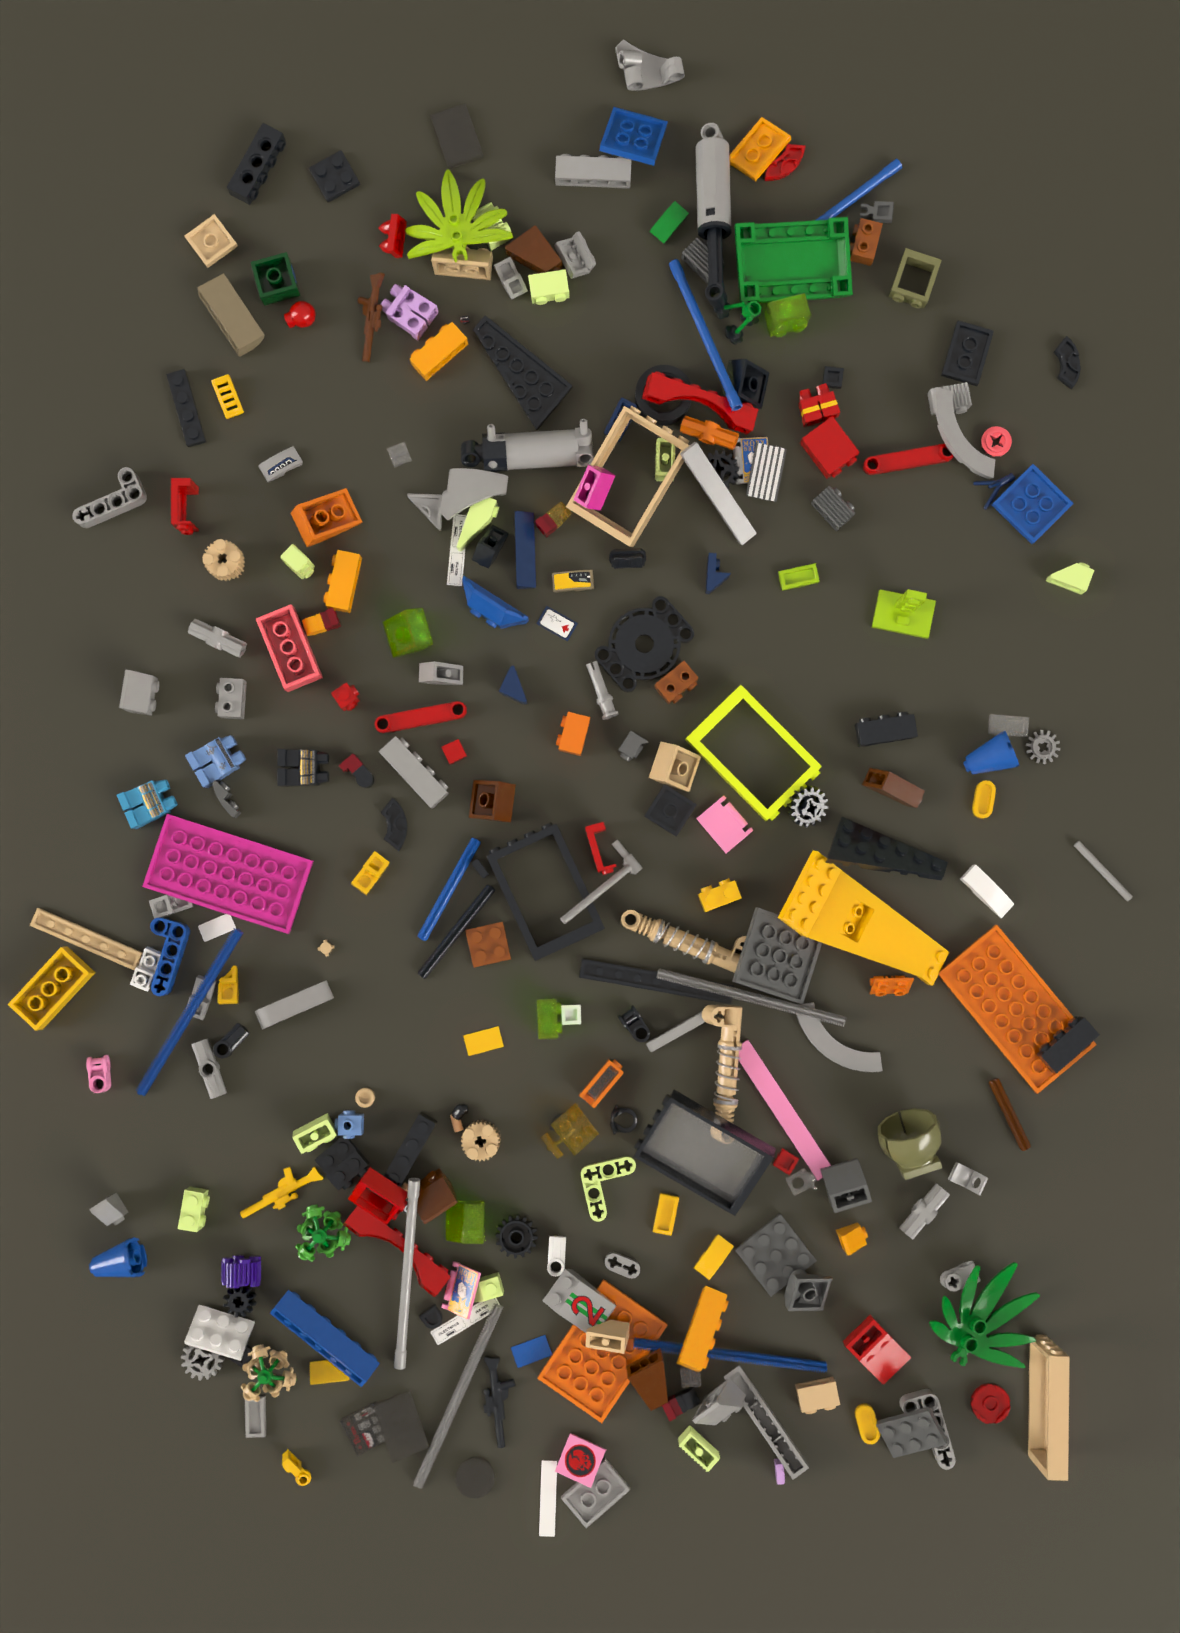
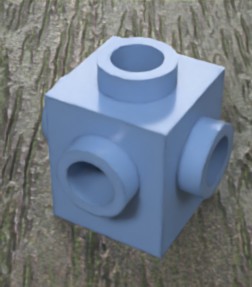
(355, 1120)

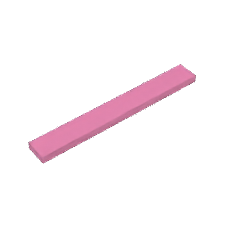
(782, 1109)

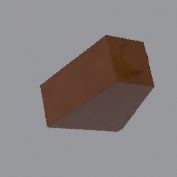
(534, 252)
(893, 787)
(649, 1379)

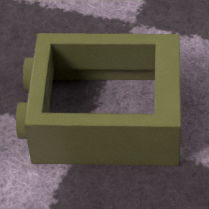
(920, 261)

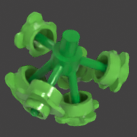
(326, 1242)

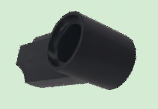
(232, 1040)

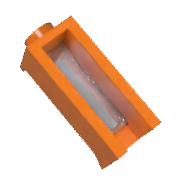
(602, 1082)

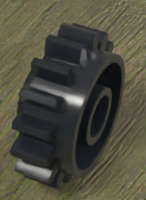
(516, 1225)

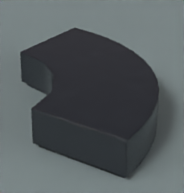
(1069, 362)
(396, 824)

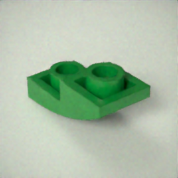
(669, 222)

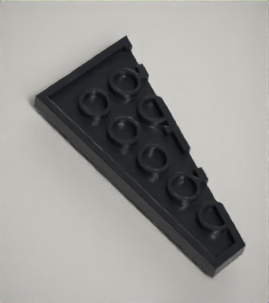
(529, 378)
(874, 851)

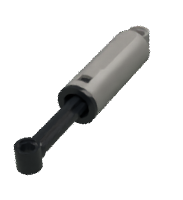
(713, 205)

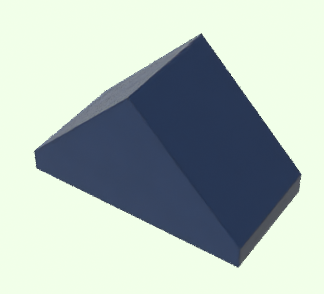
(512, 687)

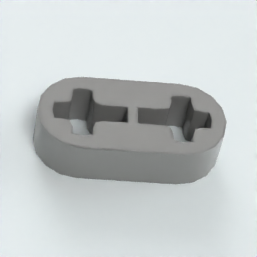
(625, 1261)

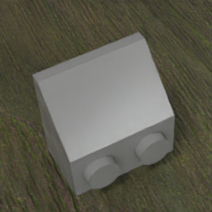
(139, 693)
(720, 1404)

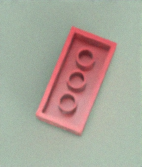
(289, 648)

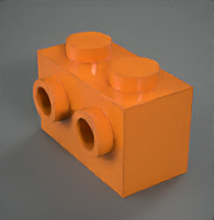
(573, 734)

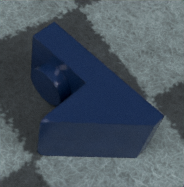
(714, 578)

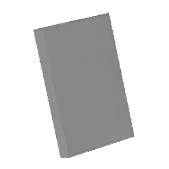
(592, 1502)

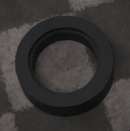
(662, 418)

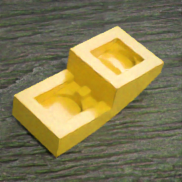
(370, 873)
(713, 1257)

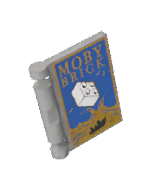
(744, 456)

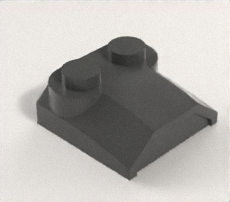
(806, 1291)

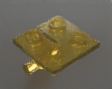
(573, 1130)

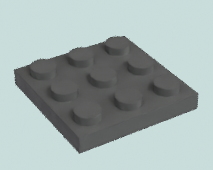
(774, 1254)

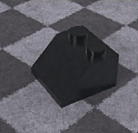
(748, 381)

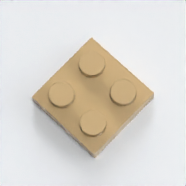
(211, 241)

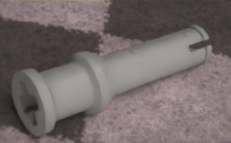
(604, 699)

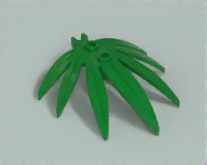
(971, 1330)

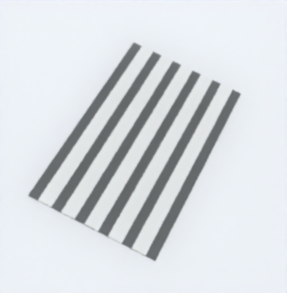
(766, 472)

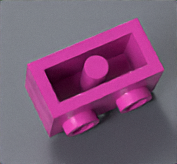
(594, 487)

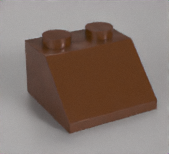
(492, 800)
(435, 1196)

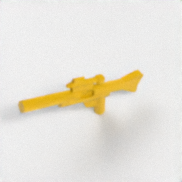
(280, 1195)

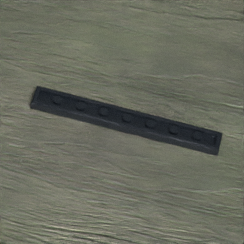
(645, 980)

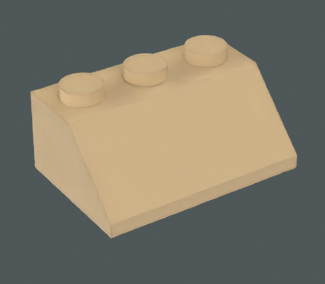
(476, 266)

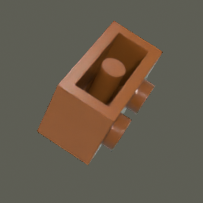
(865, 241)
(676, 682)

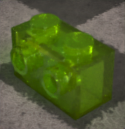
(548, 1018)

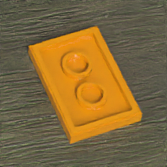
(759, 148)

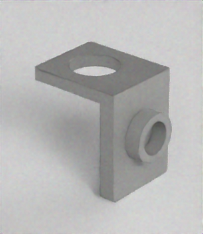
(966, 1177)

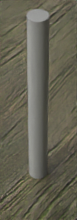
(1103, 871)

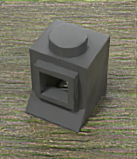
(632, 746)

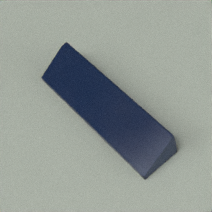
(525, 550)

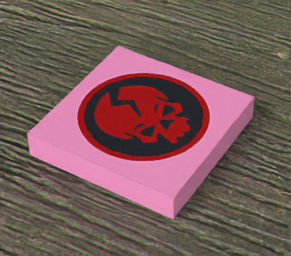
(580, 1460)

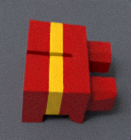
(818, 407)

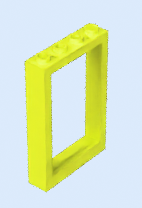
(715, 717)

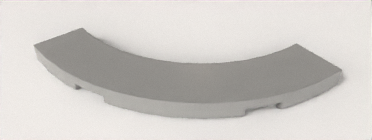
(954, 438)
(836, 1051)

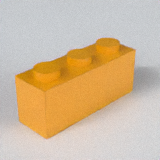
(438, 350)
(343, 581)

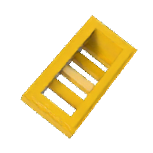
(221, 381)

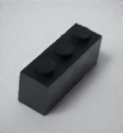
(886, 729)
(1067, 1044)

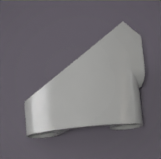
(646, 70)
(470, 487)

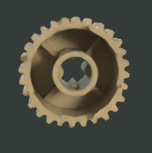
(214, 556)
(474, 1149)

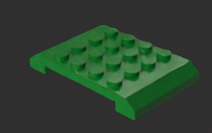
(793, 260)

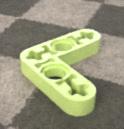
(595, 1182)

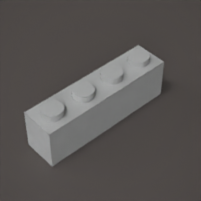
(593, 171)
(413, 772)

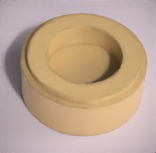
(365, 1097)

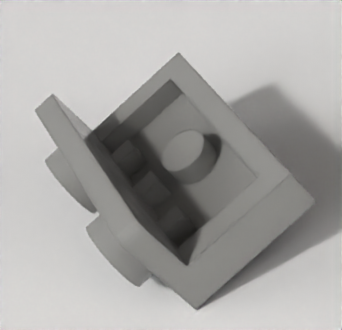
(575, 255)

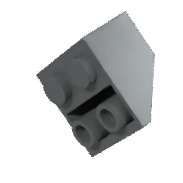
(846, 1185)

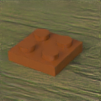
(488, 944)

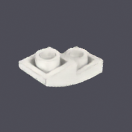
(146, 969)

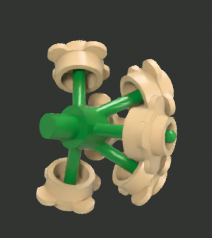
(271, 1382)

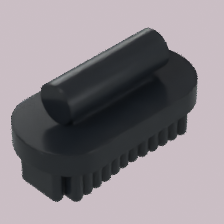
(627, 558)

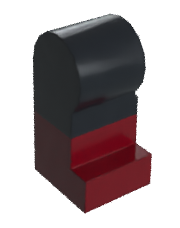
(363, 776)
(681, 1402)

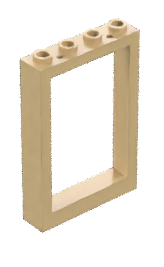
(601, 457)
(1048, 1408)

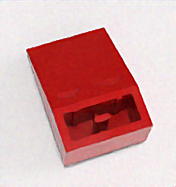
(876, 1349)

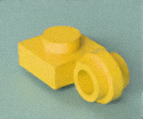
(293, 1464)

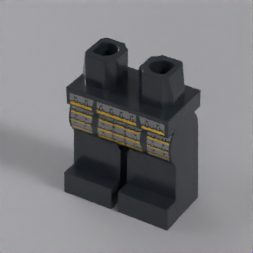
(308, 768)

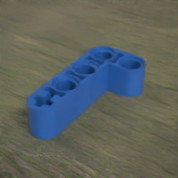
(166, 957)

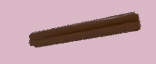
(1009, 1114)

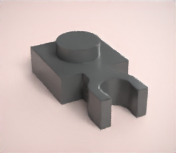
(881, 212)

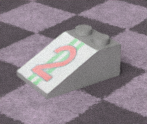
(578, 1301)

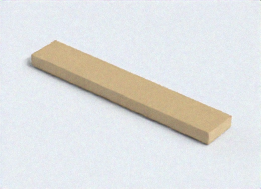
(86, 939)

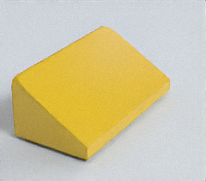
(325, 1372)

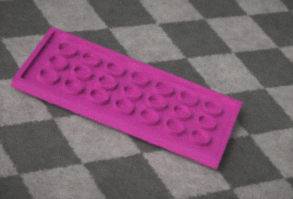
(228, 874)

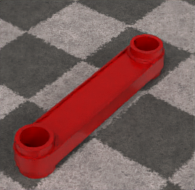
(907, 459)
(420, 717)

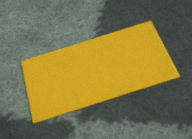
(483, 1041)

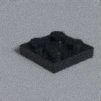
(334, 176)
(670, 810)

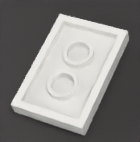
(219, 1332)

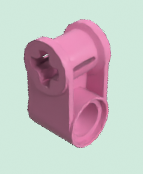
(99, 1072)

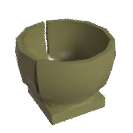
(917, 1146)

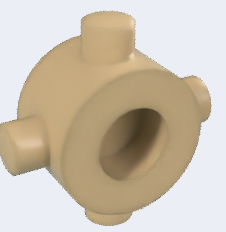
(326, 948)

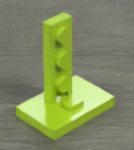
(904, 613)

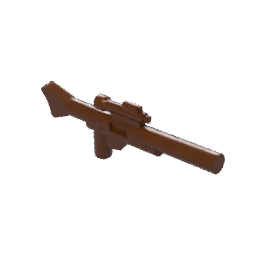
(373, 320)

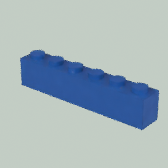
(325, 1338)

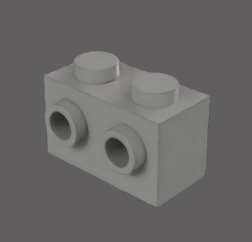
(231, 698)

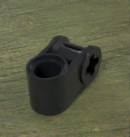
(634, 1023)

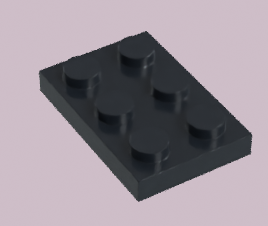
(967, 353)

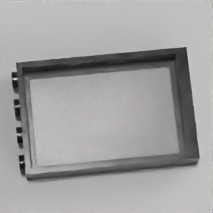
(704, 1152)

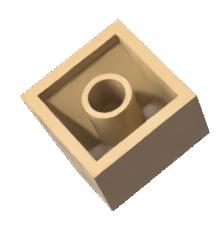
(674, 766)

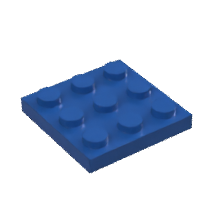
(633, 136)
(1032, 504)

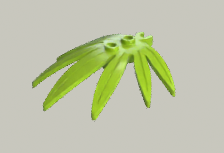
(455, 228)

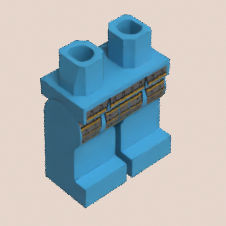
(153, 802)

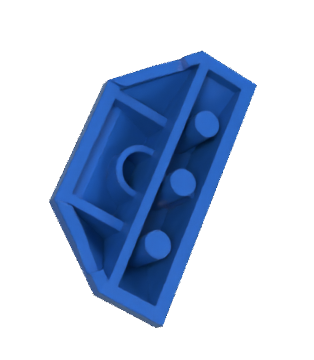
(491, 607)

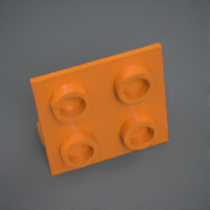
(894, 985)

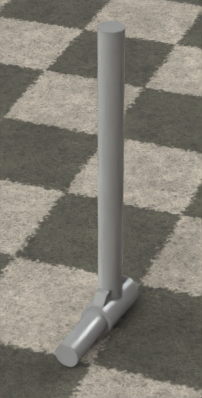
(630, 866)

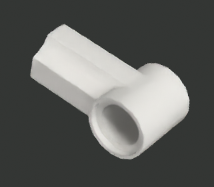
(556, 1252)

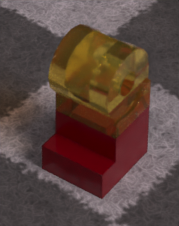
(553, 519)

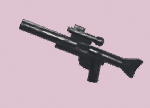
(495, 1402)

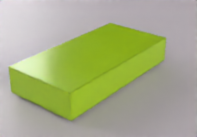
(798, 577)

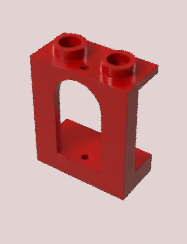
(179, 490)
(590, 831)

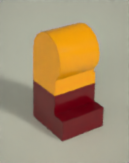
(321, 622)

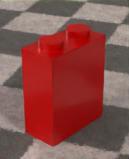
(830, 448)

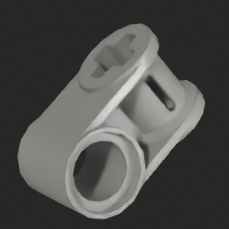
(959, 1274)

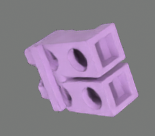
(409, 310)

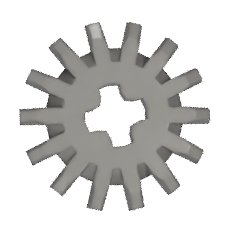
(1051, 745)

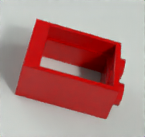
(373, 1203)

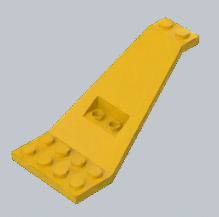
(847, 916)

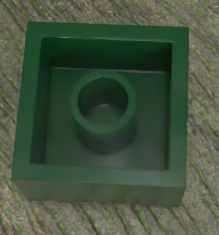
(275, 278)

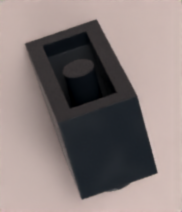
(490, 546)

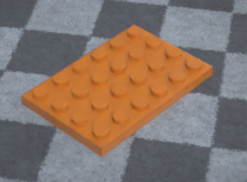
(594, 1376)

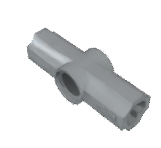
(217, 638)
(204, 1056)
(924, 1211)

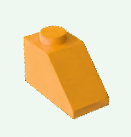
(852, 1238)

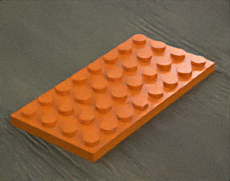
(1009, 1003)

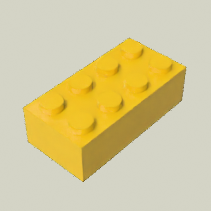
(51, 988)

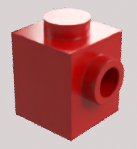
(346, 696)

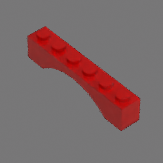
(663, 389)
(429, 1275)

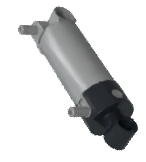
(530, 449)

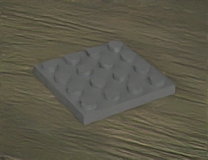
(776, 958)

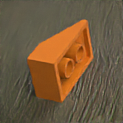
(325, 517)

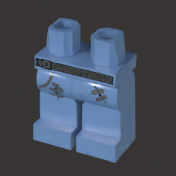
(215, 760)

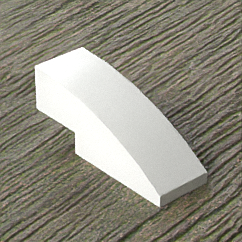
(987, 891)

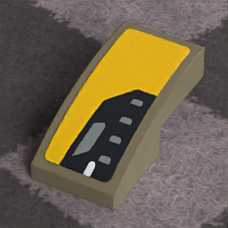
(573, 581)

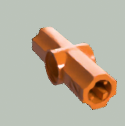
(709, 432)

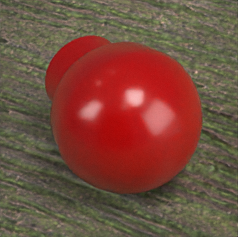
(301, 315)

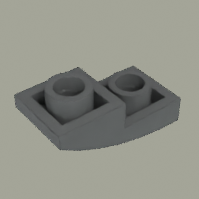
(223, 794)

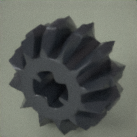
(234, 1304)

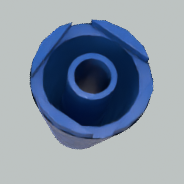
(992, 756)
(120, 1261)

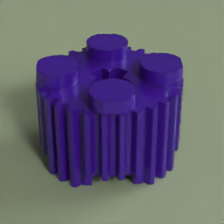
(241, 1271)

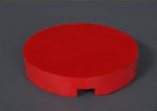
(990, 1403)

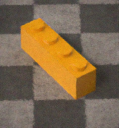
(702, 1329)

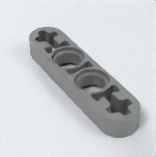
(675, 1032)

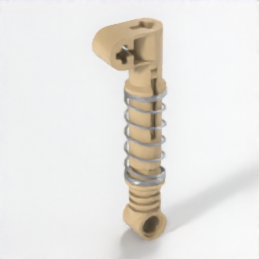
(708, 951)
(728, 1056)

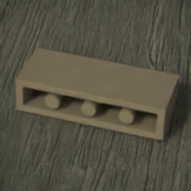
(231, 314)

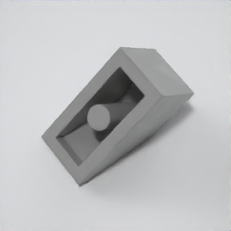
(440, 673)
(110, 1210)

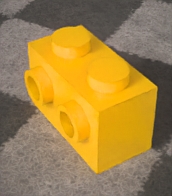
(719, 896)

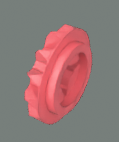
(996, 432)

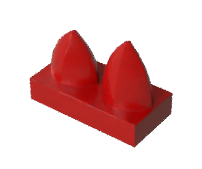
(396, 230)

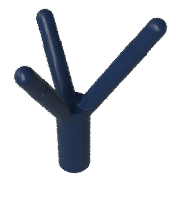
(999, 483)

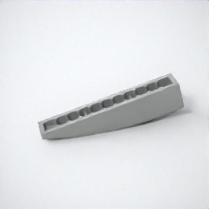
(769, 1425)

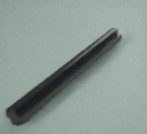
(456, 931)

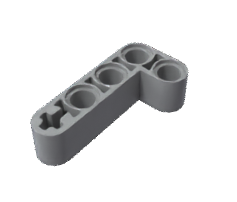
(108, 501)
(294, 1004)
(918, 1398)

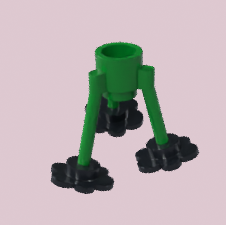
(750, 314)

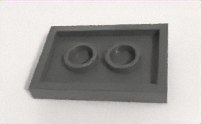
(911, 1432)

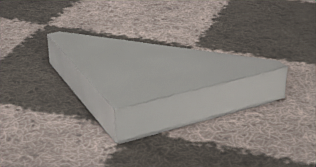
(430, 506)

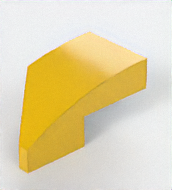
(228, 987)

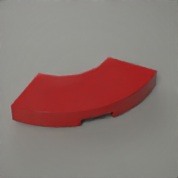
(785, 163)

